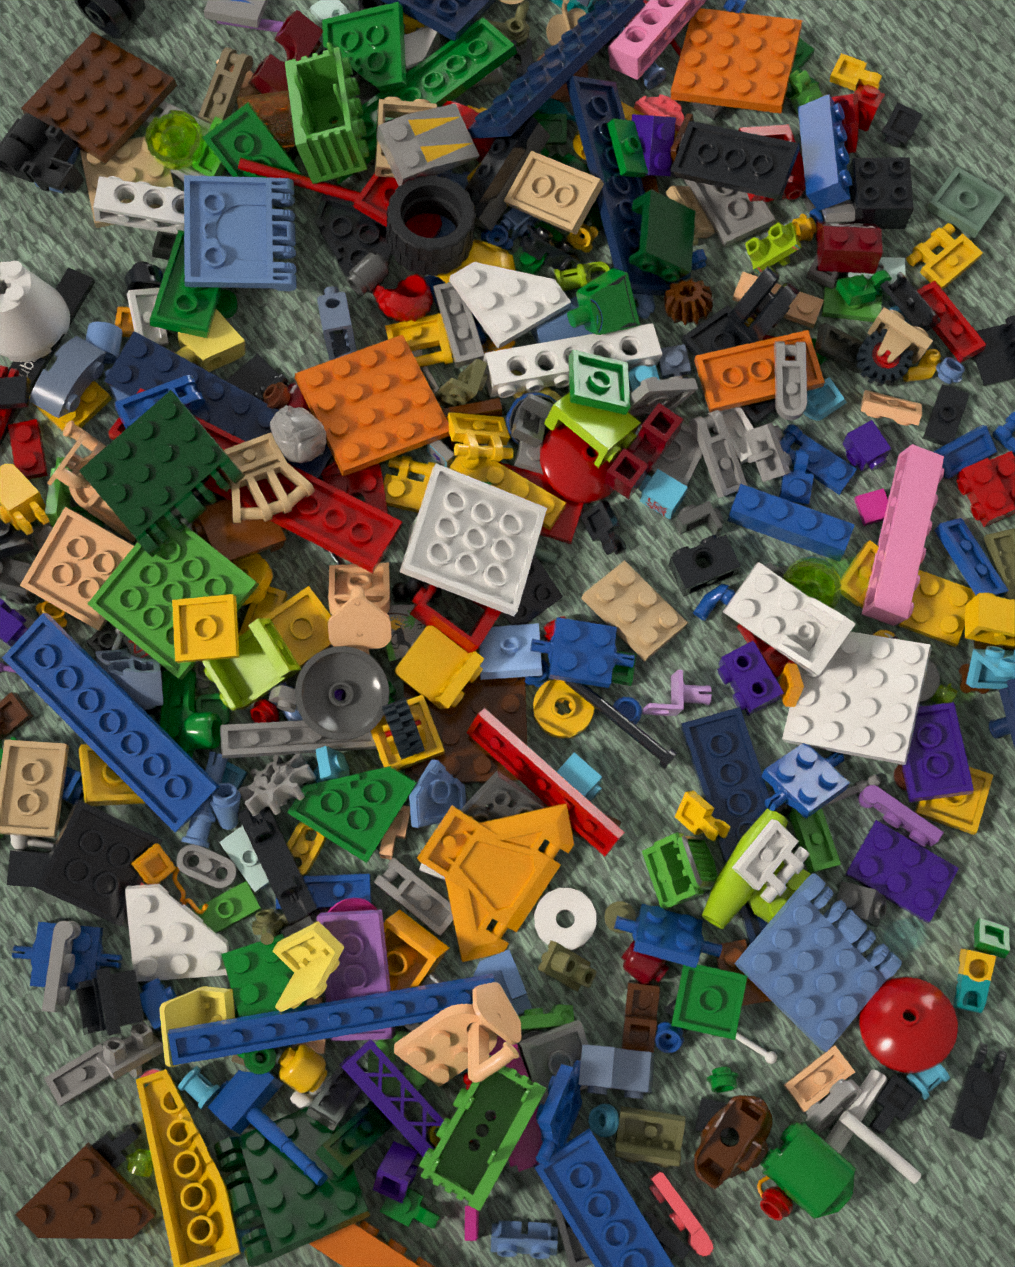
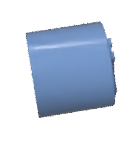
(107, 338)

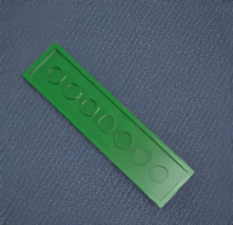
(444, 74)

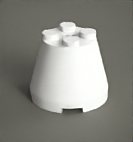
(30, 314)

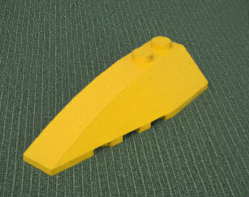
(187, 1179)

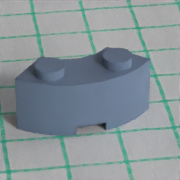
(74, 370)
(135, 675)
(616, 1070)

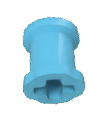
(928, 1080)
(199, 1087)

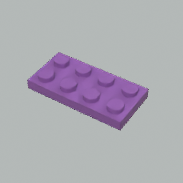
(362, 963)

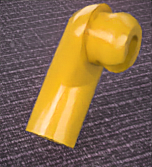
(925, 368)

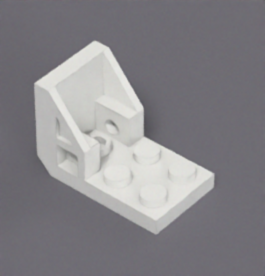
(788, 619)

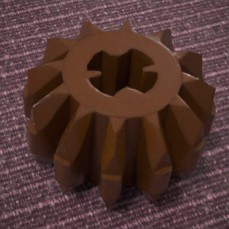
(688, 301)

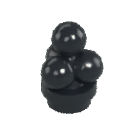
(402, 590)

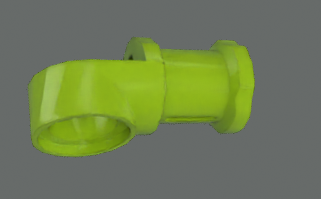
(578, 276)

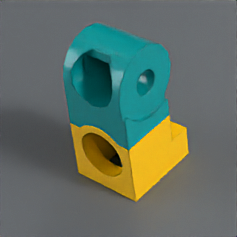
(973, 980)

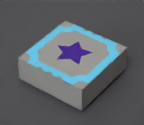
(441, 453)

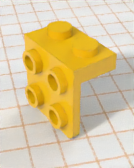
(438, 668)

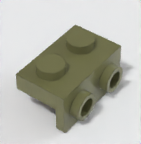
(465, 387)
(649, 1137)

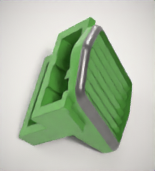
(680, 868)

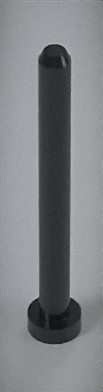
(624, 723)

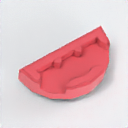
(661, 106)

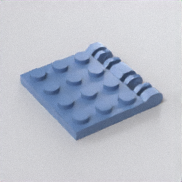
(236, 232)
(814, 967)

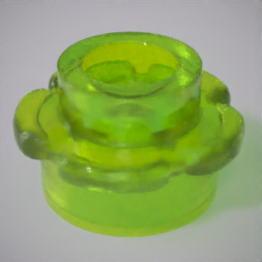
(944, 694)
(140, 1163)

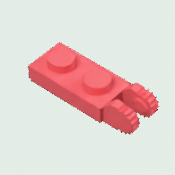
(681, 1214)

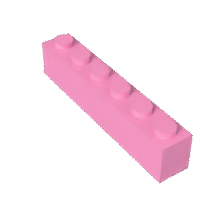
(903, 536)

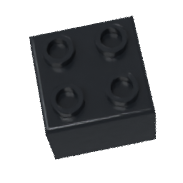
(882, 191)

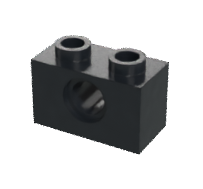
(694, 578)

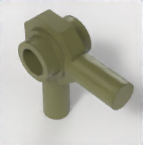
(516, 27)
(268, 925)

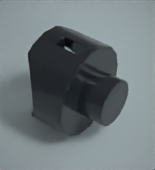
(143, 276)

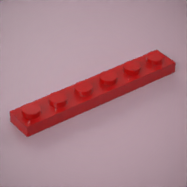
(544, 781)

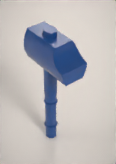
(242, 1102)

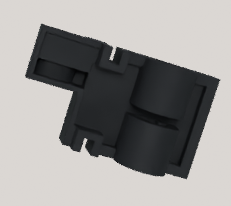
(39, 155)

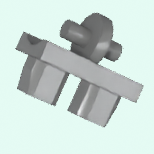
(768, 452)
(129, 1054)

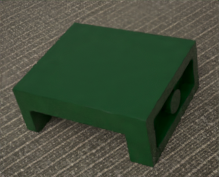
(664, 236)

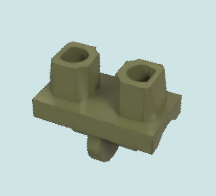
(566, 967)

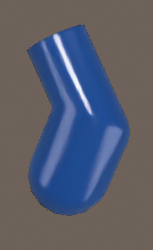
(711, 599)

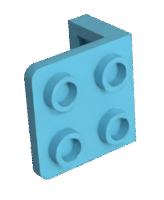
(991, 668)

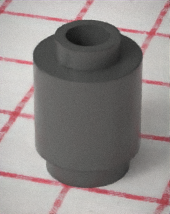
(368, 273)

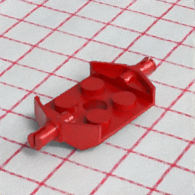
(364, 482)

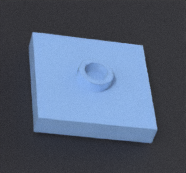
(508, 652)

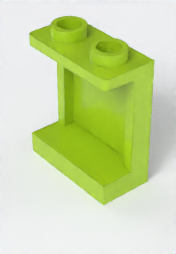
(600, 428)
(261, 666)

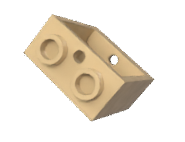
(394, 108)

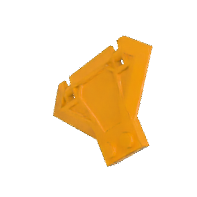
(495, 871)

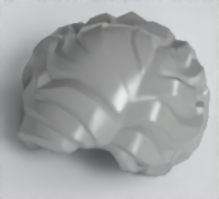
(298, 434)

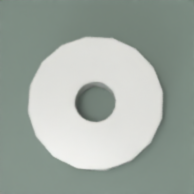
(565, 900)

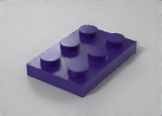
(937, 756)
(902, 871)

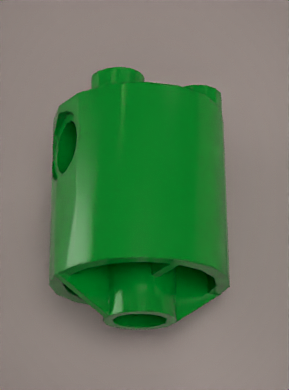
(810, 1171)

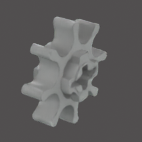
(276, 784)

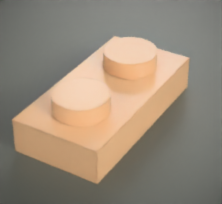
(901, 410)
(818, 1077)

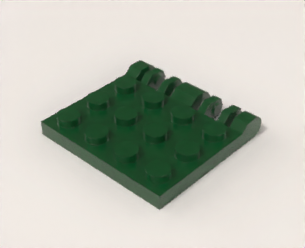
(158, 469)
(281, 1195)

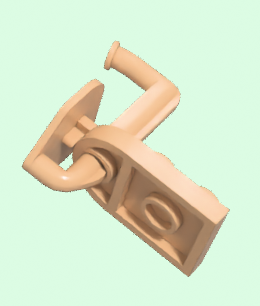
(79, 487)
(359, 606)
(464, 1037)

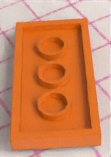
(747, 372)

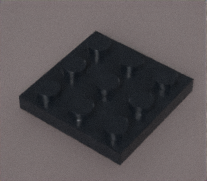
(94, 861)

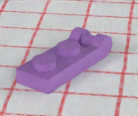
(899, 815)

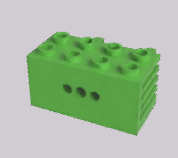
(319, 94)
(475, 1172)

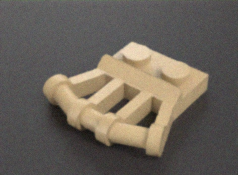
(260, 460)

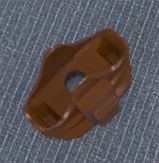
(718, 1161)

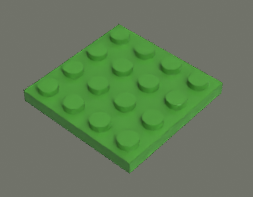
(142, 590)

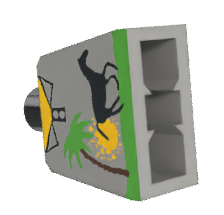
(404, 632)

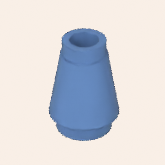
(226, 805)

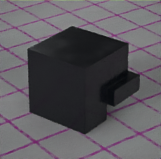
(109, 1002)

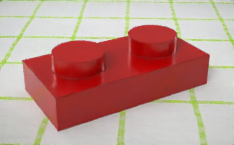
(28, 448)

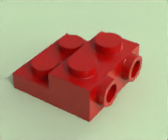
(990, 488)

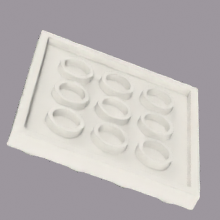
(474, 540)
(862, 699)

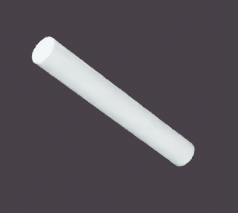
(880, 1147)

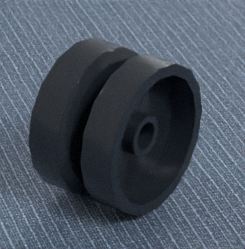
(111, 15)
(764, 304)

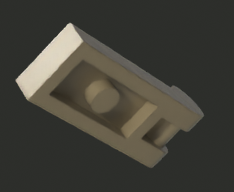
(225, 85)

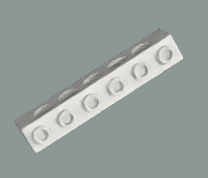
(138, 213)
(503, 383)

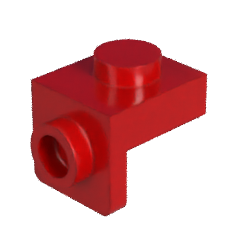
(869, 102)

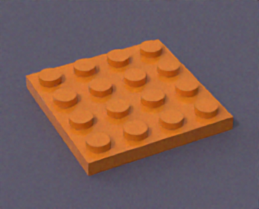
(736, 60)
(373, 404)

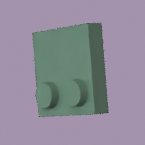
(965, 202)

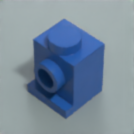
(152, 997)

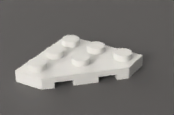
(508, 300)
(170, 938)

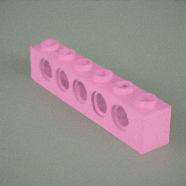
(649, 34)

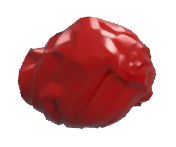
(407, 302)

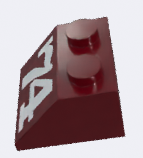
(848, 247)

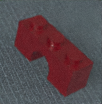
(299, 39)
(648, 447)

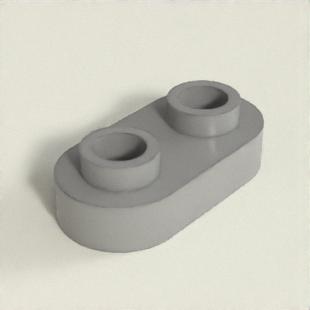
(208, 866)
(825, 1113)

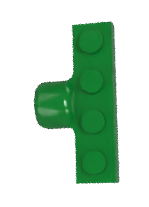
(181, 722)

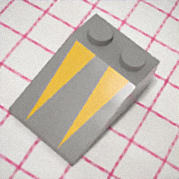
(426, 143)

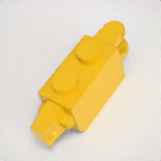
(20, 500)

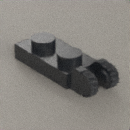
(977, 1094)

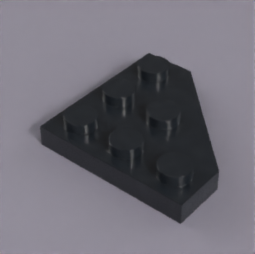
(350, 233)

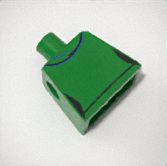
(605, 304)

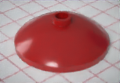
(571, 469)
(906, 1044)

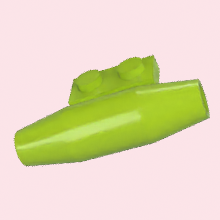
(732, 891)

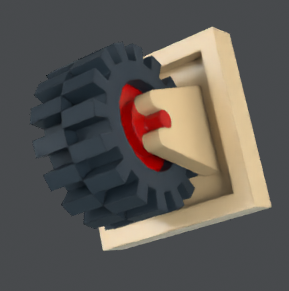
(891, 348)

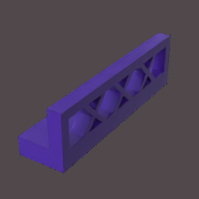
(384, 1102)

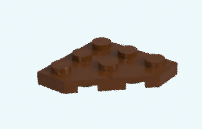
(86, 1202)

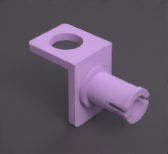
(679, 695)

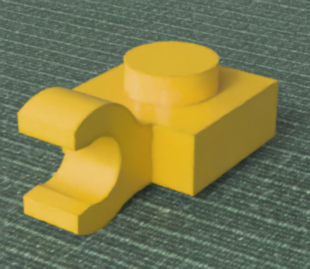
(851, 72)
(696, 816)

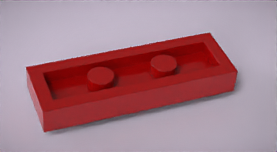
(953, 328)

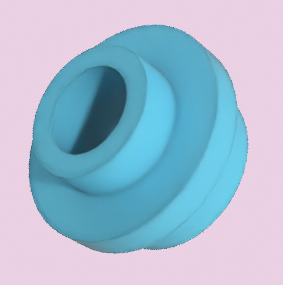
(604, 1120)

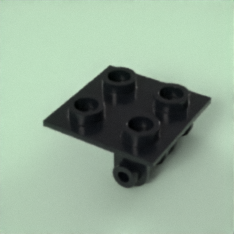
(997, 360)
(256, 377)
(537, 595)

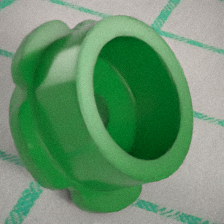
(722, 1080)

